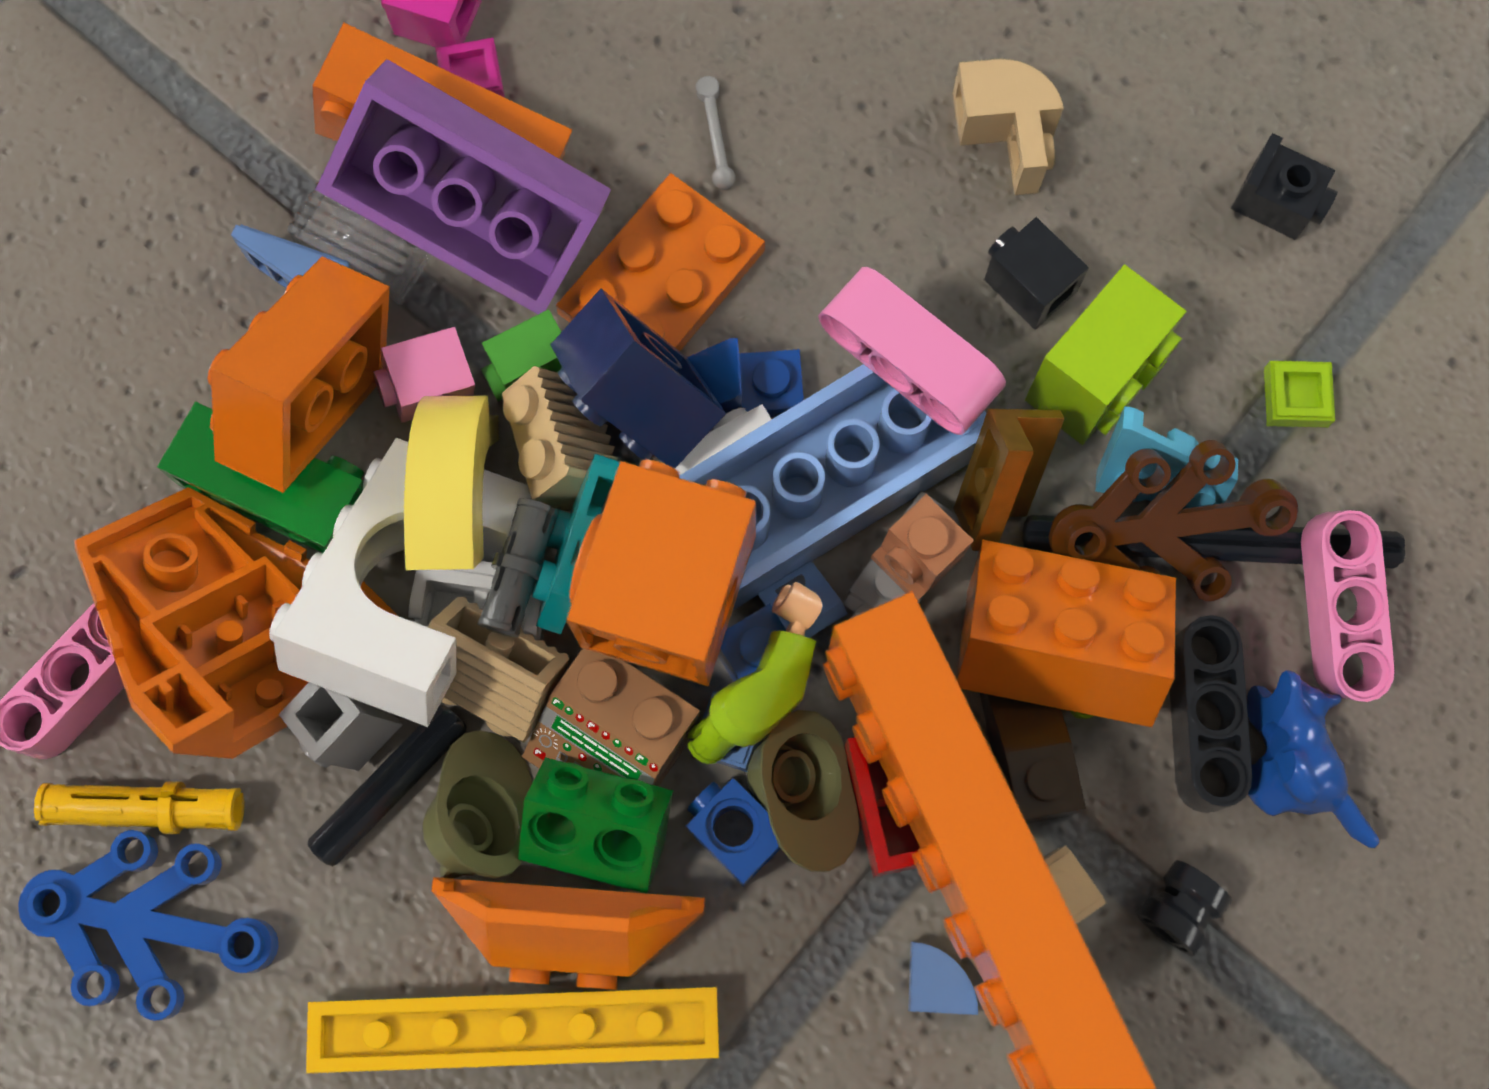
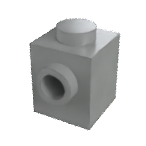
(337, 728)

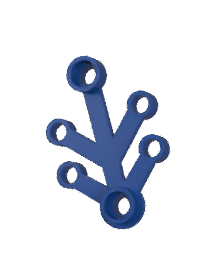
(134, 921)

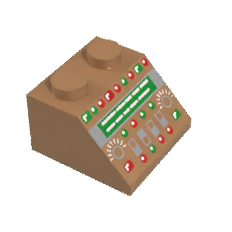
(612, 721)

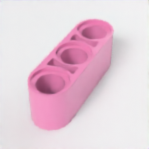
(912, 350)
(1369, 629)
(49, 691)

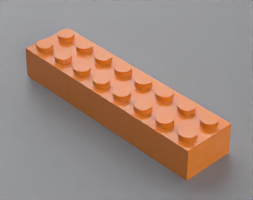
(979, 854)

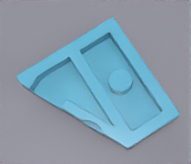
(1175, 449)

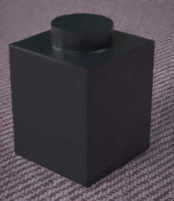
(1034, 271)

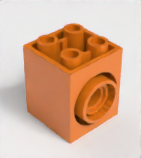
(662, 570)

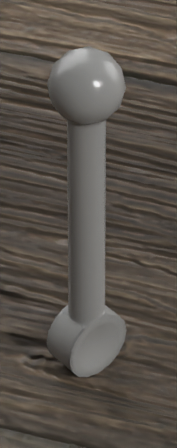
(708, 91)

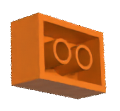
(298, 373)
(1068, 633)

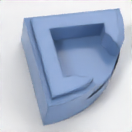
(938, 983)

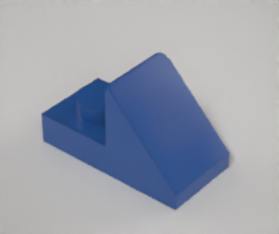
(751, 377)

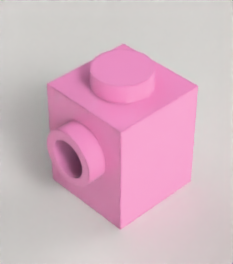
(422, 368)

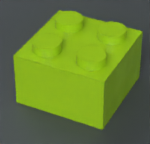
(1107, 355)

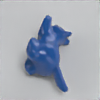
(1300, 762)

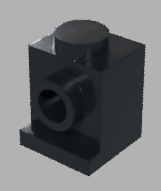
(1285, 190)

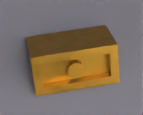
(1005, 470)

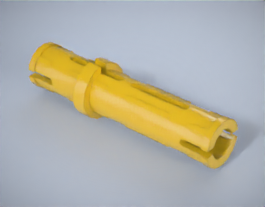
(162, 807)

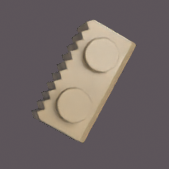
(552, 437)
(498, 674)

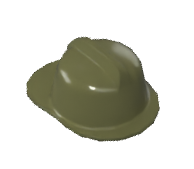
(806, 790)
(478, 807)

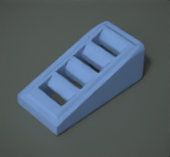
(277, 256)

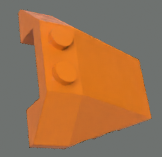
(190, 619)

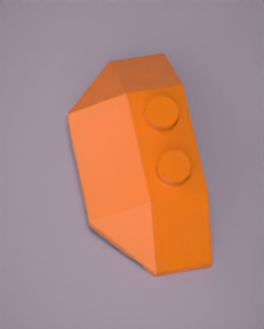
(566, 928)

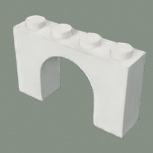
(346, 640)

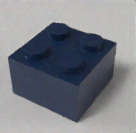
(635, 381)

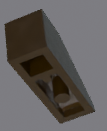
(1034, 757)

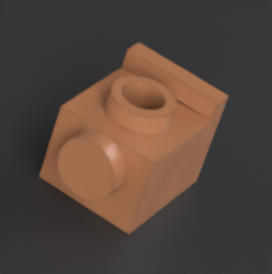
(922, 548)

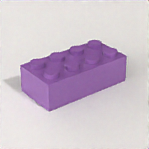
(462, 187)

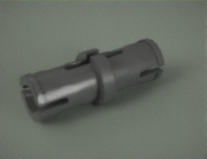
(518, 567)

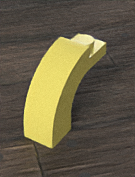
(446, 482)

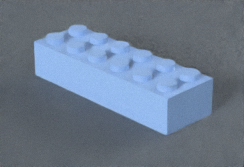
(832, 470)

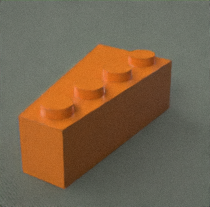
(358, 55)

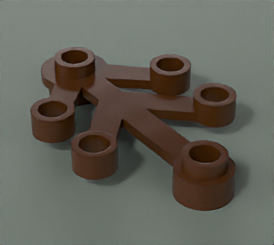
(1166, 520)

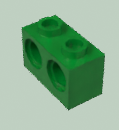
(594, 824)

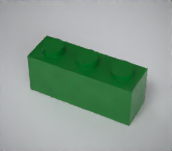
(301, 513)

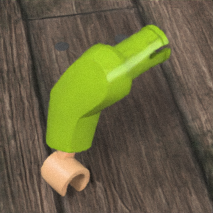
(761, 700)

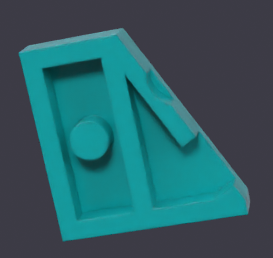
(567, 537)

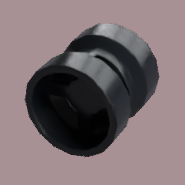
(1184, 907)

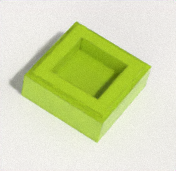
(1299, 394)

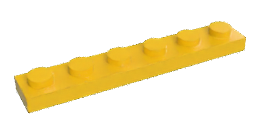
(512, 1030)

